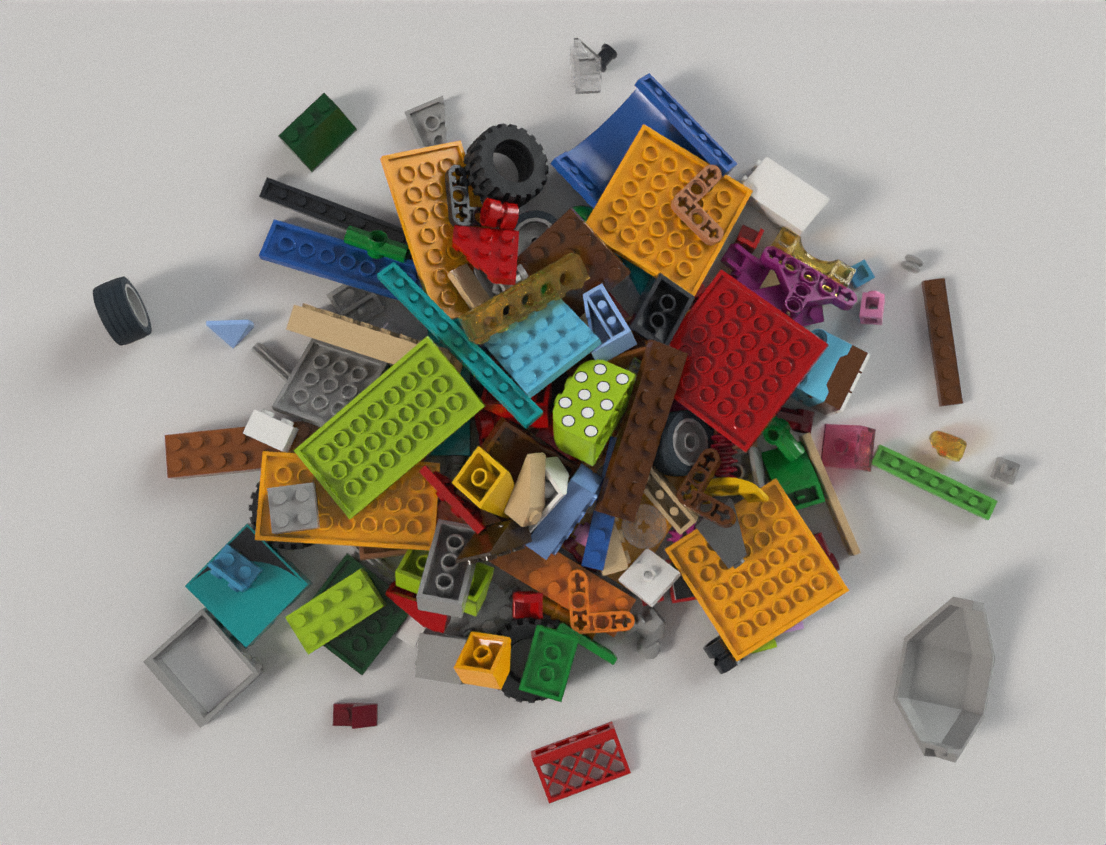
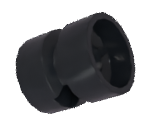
(717, 650)

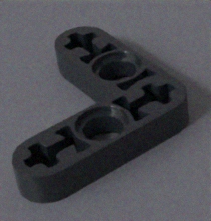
(466, 211)

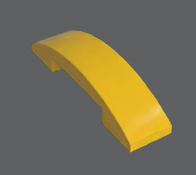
(733, 486)

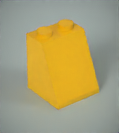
(485, 482)

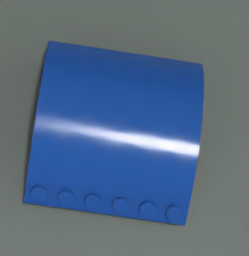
(596, 158)

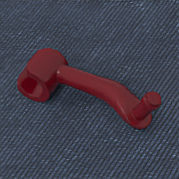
(570, 544)

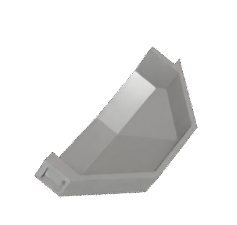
(946, 677)

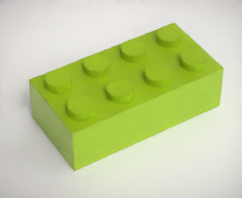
(335, 611)

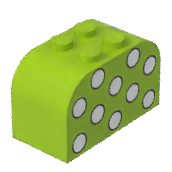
(591, 408)

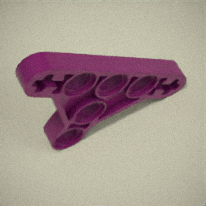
(814, 291)

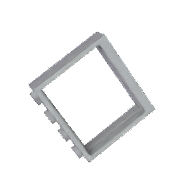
(176, 687)

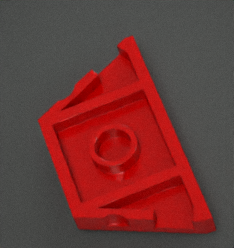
(460, 507)

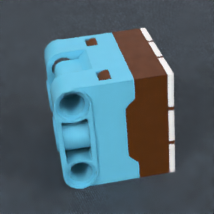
(832, 377)

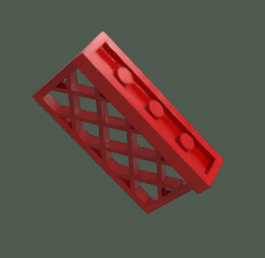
(569, 747)

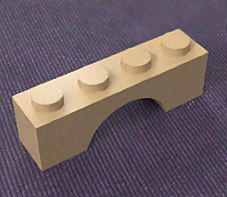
(616, 557)

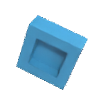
(862, 275)

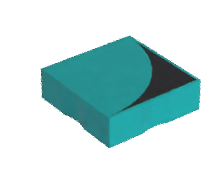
(255, 610)

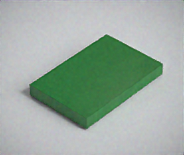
(590, 644)
(549, 663)

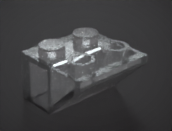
(585, 68)

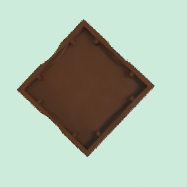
(509, 447)

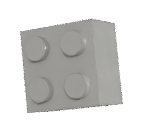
(293, 508)

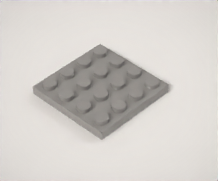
(326, 382)

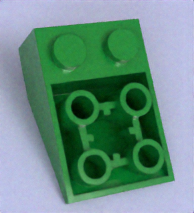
(795, 477)

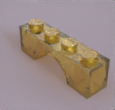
(791, 244)

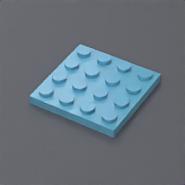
(542, 346)

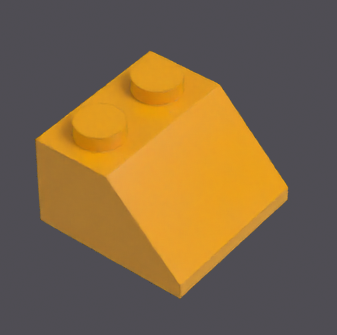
(484, 660)

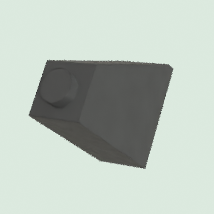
(724, 541)

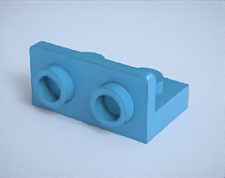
(235, 569)

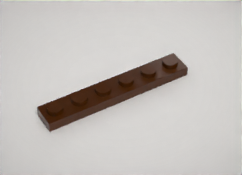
(942, 342)

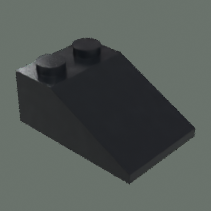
(660, 309)

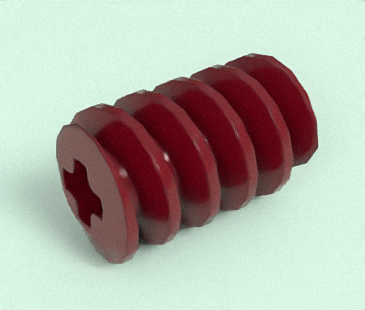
(725, 450)

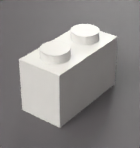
(270, 430)

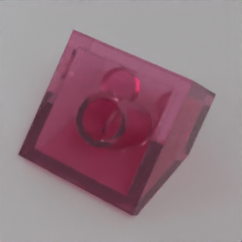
(848, 447)

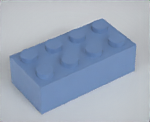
(561, 520)

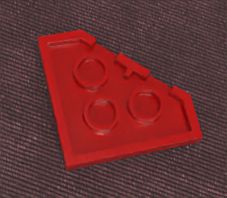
(489, 250)

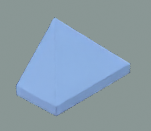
(231, 330)

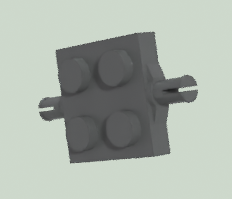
(494, 612)

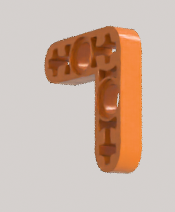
(591, 617)

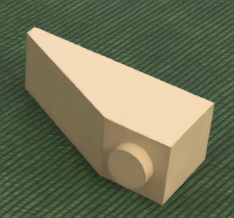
(528, 494)

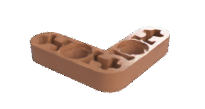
(691, 202)

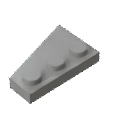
(428, 123)

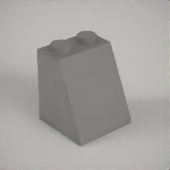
(438, 656)

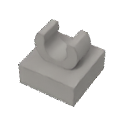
(1005, 470)

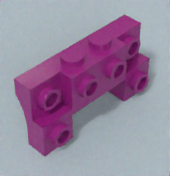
(744, 267)

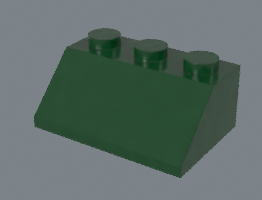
(317, 132)

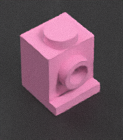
(868, 315)

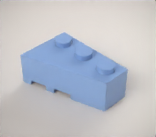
(607, 324)

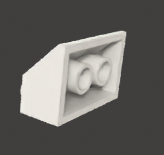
(555, 486)

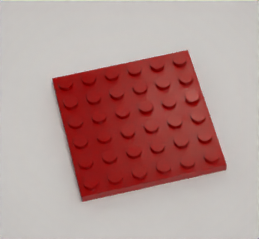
(741, 359)

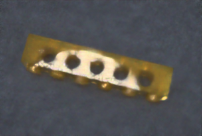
(550, 275)

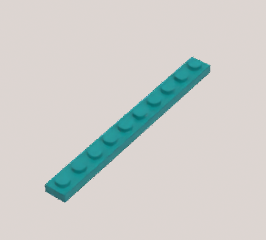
(457, 342)

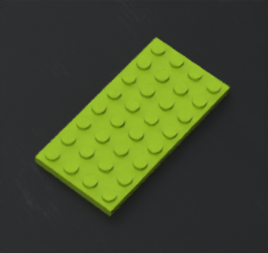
(389, 427)

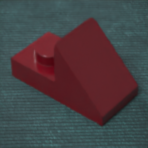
(355, 714)

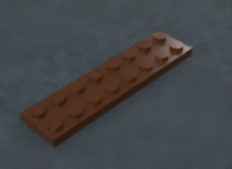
(641, 431)

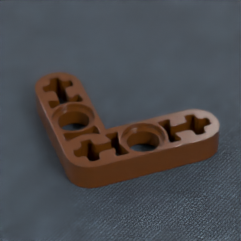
(699, 496)

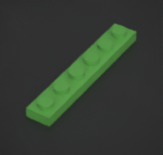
(933, 482)

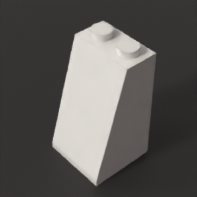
(783, 196)

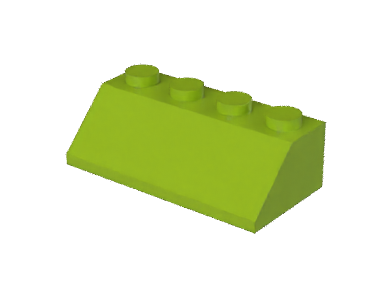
(411, 570)

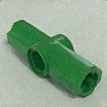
(377, 244)
(779, 434)

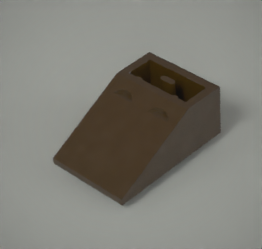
(494, 541)

